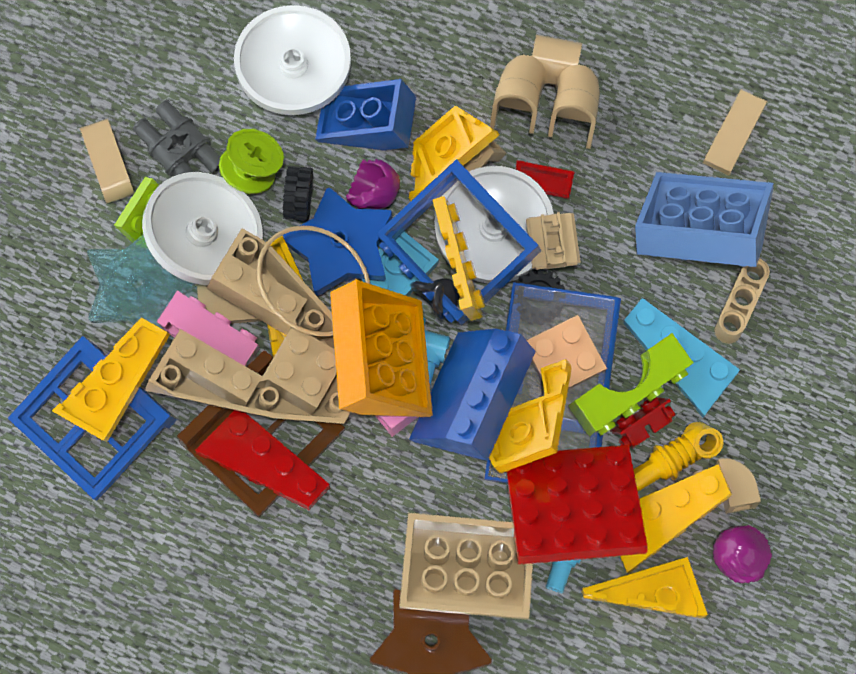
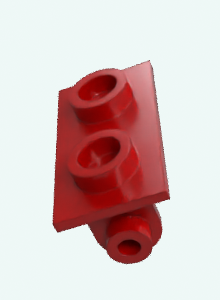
(652, 414)

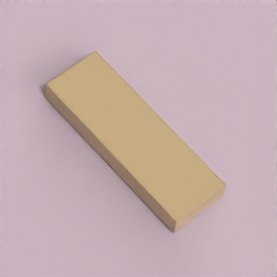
(734, 132)

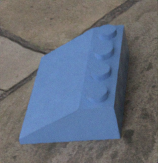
(704, 219)

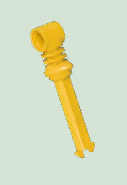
(669, 460)

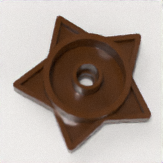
(406, 647)

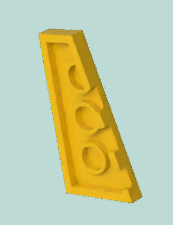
(472, 300)

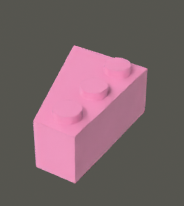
(211, 329)

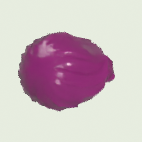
(374, 185)
(742, 554)

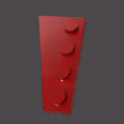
(254, 453)

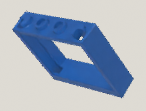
(452, 174)

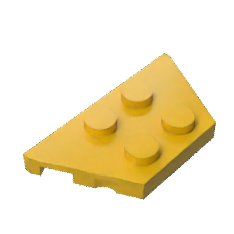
(450, 138)

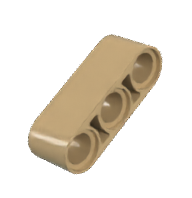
(107, 161)
(739, 314)

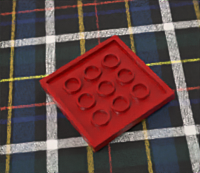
(576, 506)

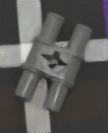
(182, 132)

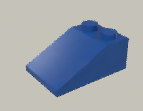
(369, 116)

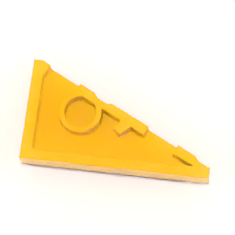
(659, 588)

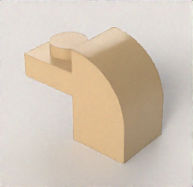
(741, 484)

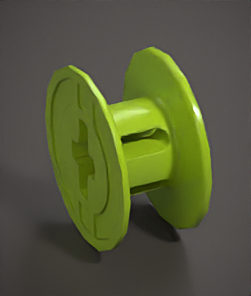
(251, 161)

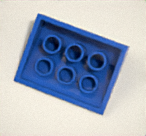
(475, 392)

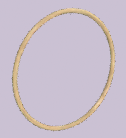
(260, 282)

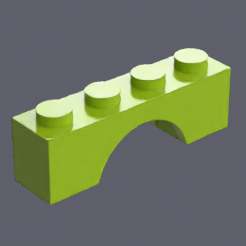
(660, 364)

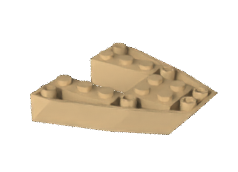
(301, 374)

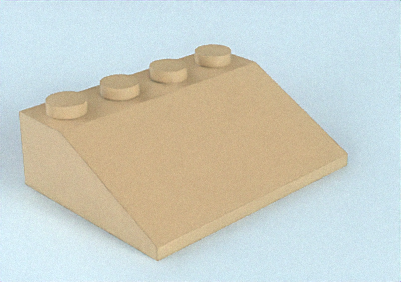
(464, 568)

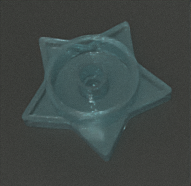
(117, 297)

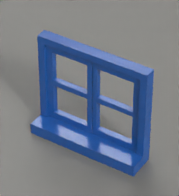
(143, 403)

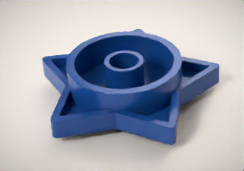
(331, 261)

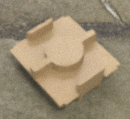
(556, 239)

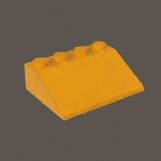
(380, 352)

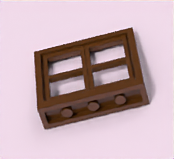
(212, 416)

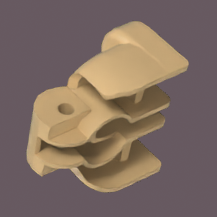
(554, 63)

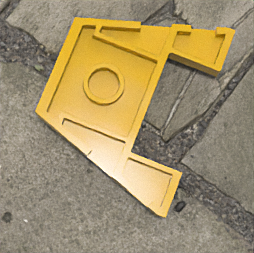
(534, 426)

